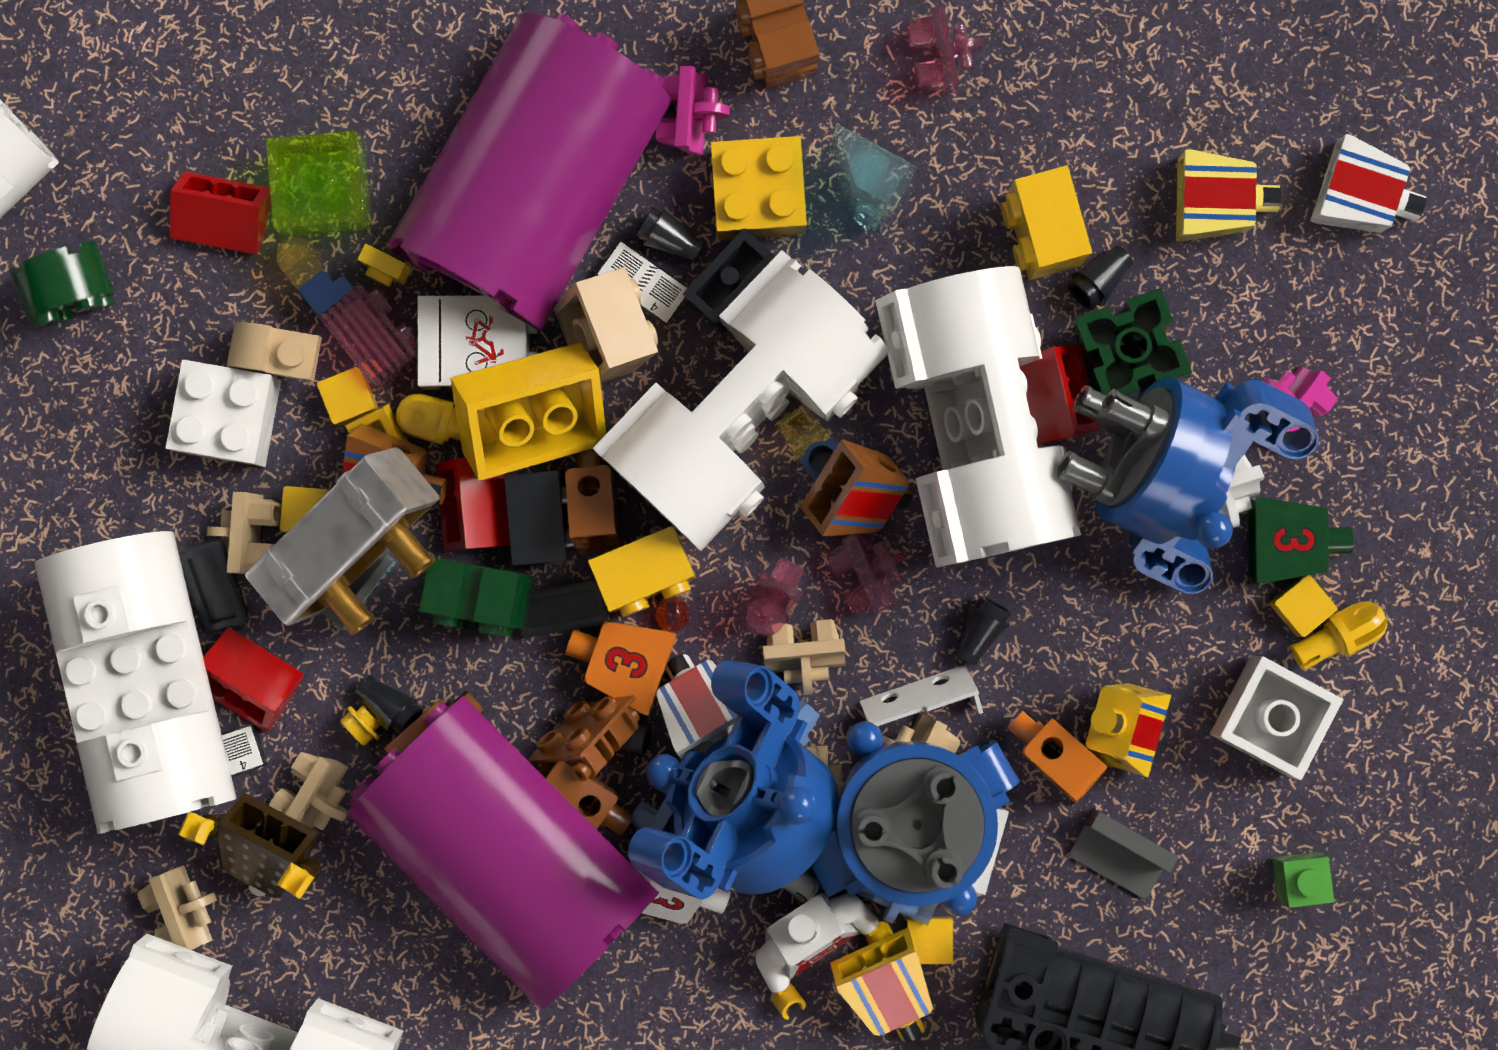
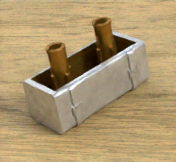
(343, 537)

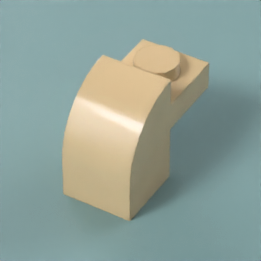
(274, 351)

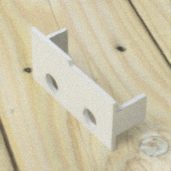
(922, 696)

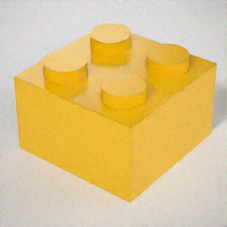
(759, 187)
(1046, 223)
(642, 571)

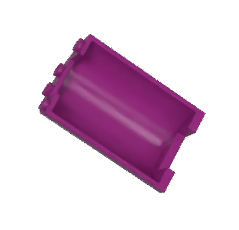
(533, 166)
(500, 851)

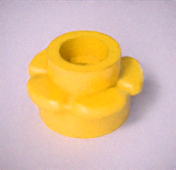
(361, 724)

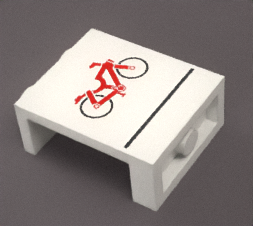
(465, 336)

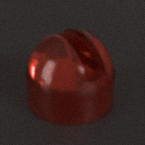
(681, 613)

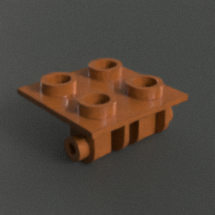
(589, 735)

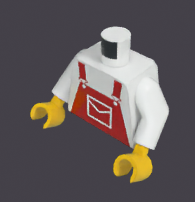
(808, 937)

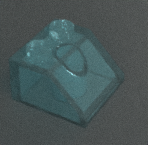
(870, 178)

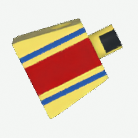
(1219, 196)

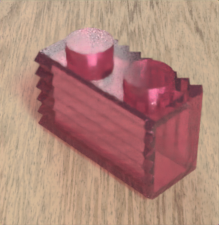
(371, 337)

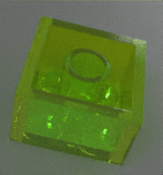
(319, 183)

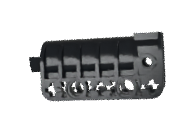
(1090, 1002)

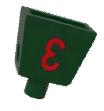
(1291, 540)

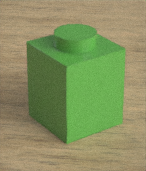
(1303, 879)

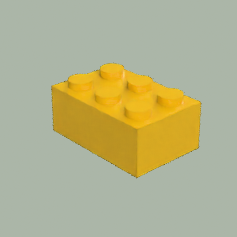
(529, 410)

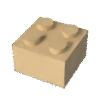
(608, 322)

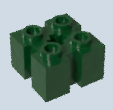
(1144, 325)
(477, 594)

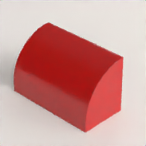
(219, 212)
(1052, 391)
(473, 510)
(250, 679)

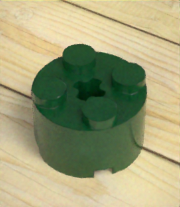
(61, 282)

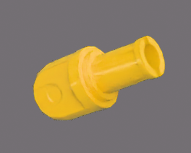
(428, 418)
(1342, 634)

